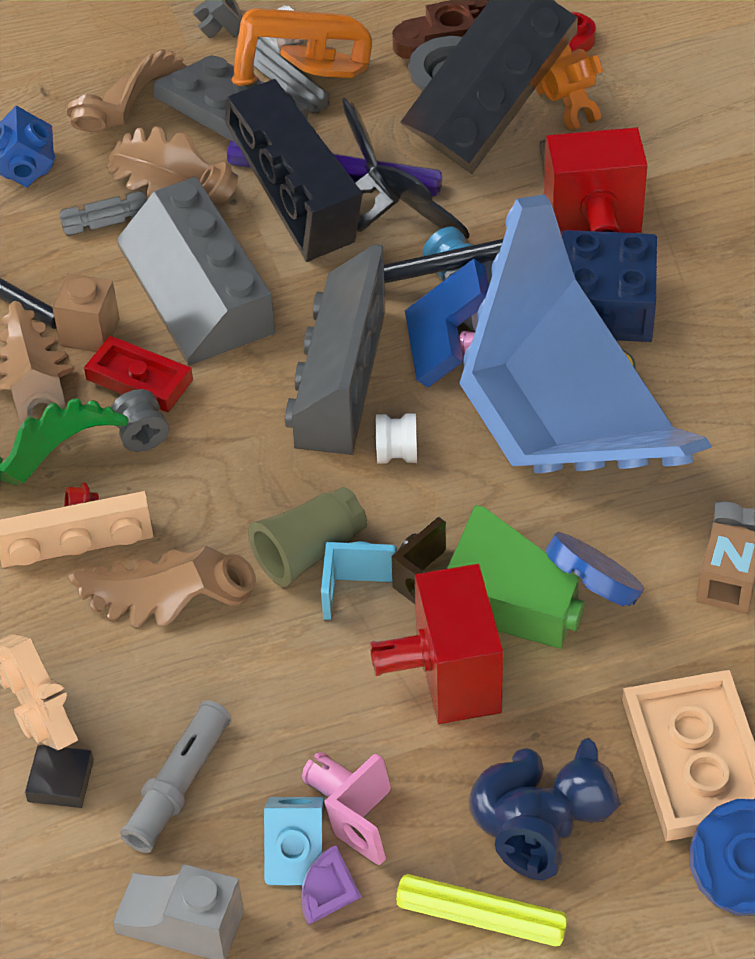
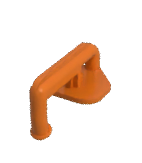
(304, 25)

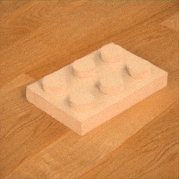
(691, 747)

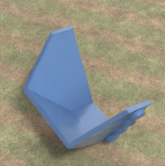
(551, 369)

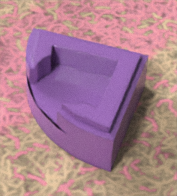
(327, 886)

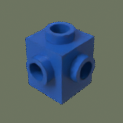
(25, 147)

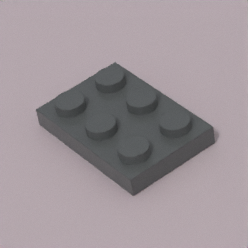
(202, 92)

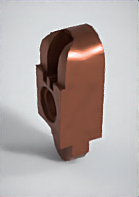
(441, 20)

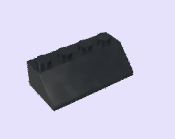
(490, 77)

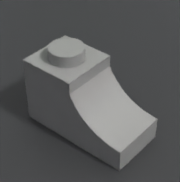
(182, 911)

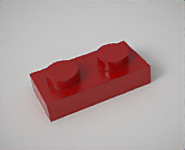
(129, 367)

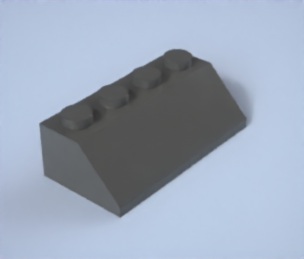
(196, 273)
(339, 356)

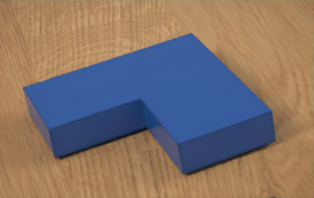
(435, 319)

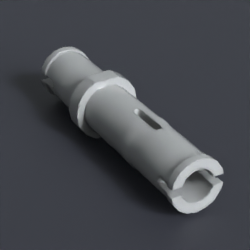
(166, 792)

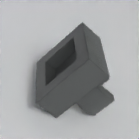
(218, 14)

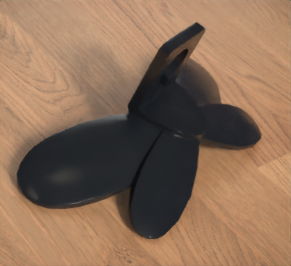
(393, 183)

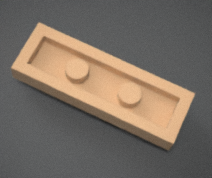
(74, 529)

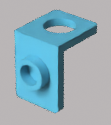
(353, 562)
(291, 838)

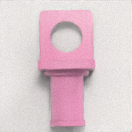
(350, 799)

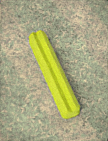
(482, 910)

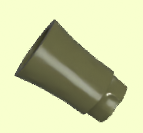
(298, 537)

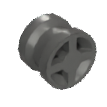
(145, 425)

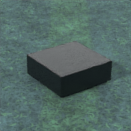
(59, 776)

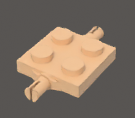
(40, 697)

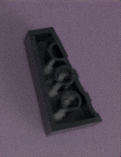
(295, 169)

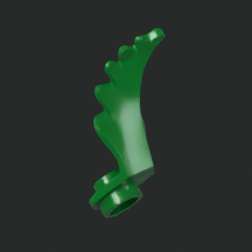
(40, 436)

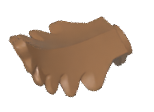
(93, 113)
(165, 163)
(29, 367)
(166, 585)

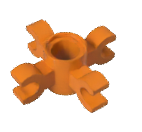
(568, 80)

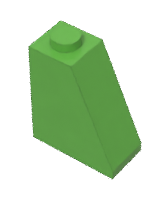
(523, 585)

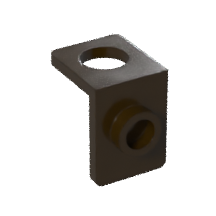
(416, 554)

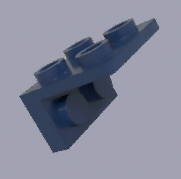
(618, 278)

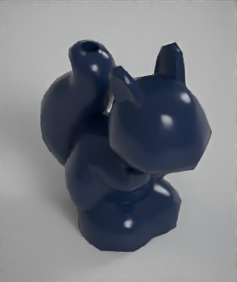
(534, 819)

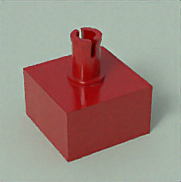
(596, 180)
(452, 643)

